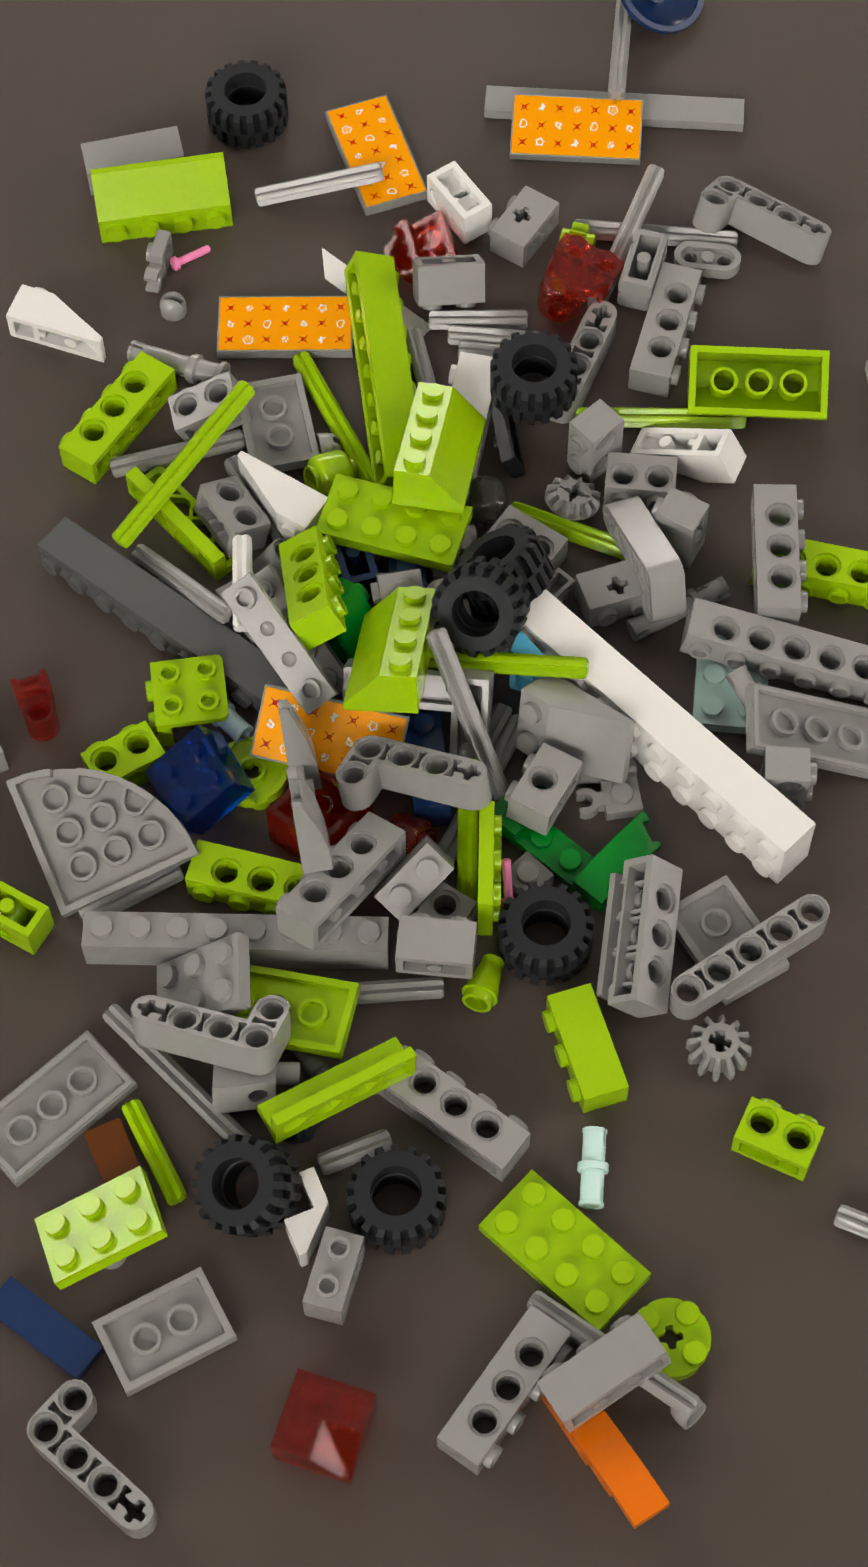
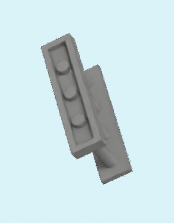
(262, 609)

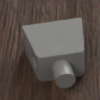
(242, 1091)

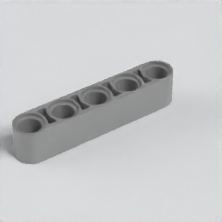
(756, 941)

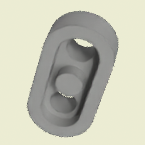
(709, 258)

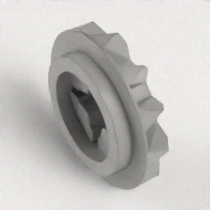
(582, 507)

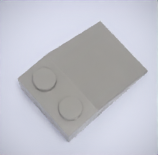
(576, 724)

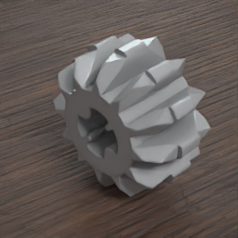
(733, 1047)

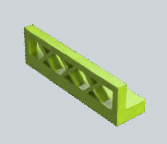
(178, 525)
(337, 1089)

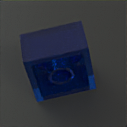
(200, 779)

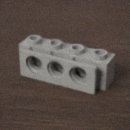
(640, 936)

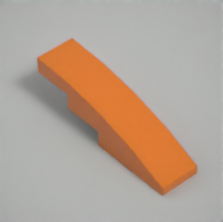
(616, 1467)

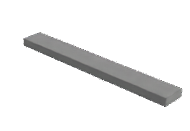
(658, 109)

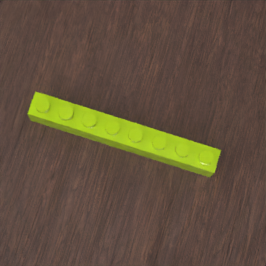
(380, 357)

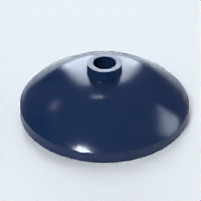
(664, 15)

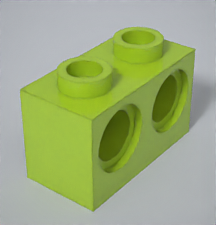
(119, 750)
(773, 1147)

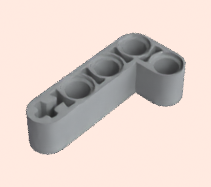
(761, 217)
(590, 349)
(649, 557)
(410, 770)
(213, 1036)
(97, 1467)

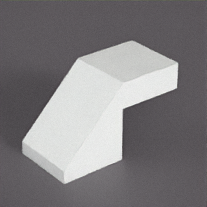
(306, 1227)

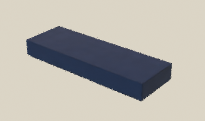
(47, 1330)

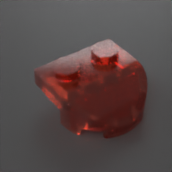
(421, 239)
(583, 269)

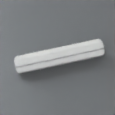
(241, 566)

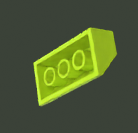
(162, 195)
(758, 382)
(438, 450)
(392, 653)

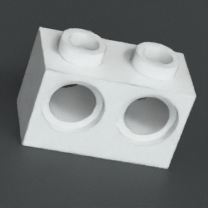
(460, 201)

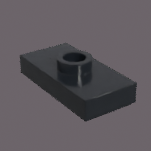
(507, 442)

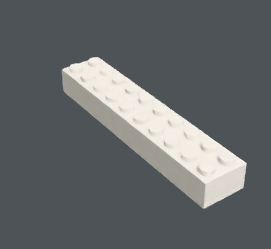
(679, 748)

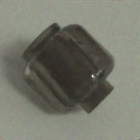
(488, 499)

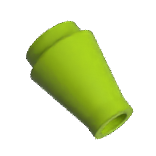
(483, 990)

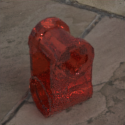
(36, 701)

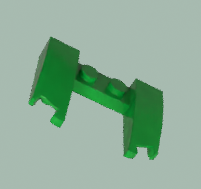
(572, 863)

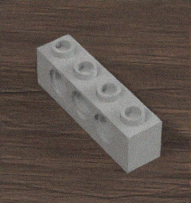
(665, 330)
(778, 505)
(330, 896)
(493, 1154)
(532, 1333)

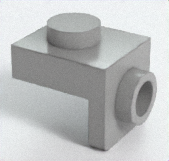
(389, 582)

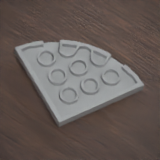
(96, 833)

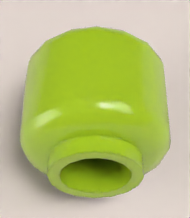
(323, 468)

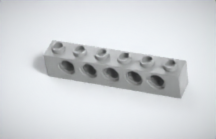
(776, 641)

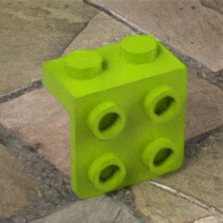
(186, 694)

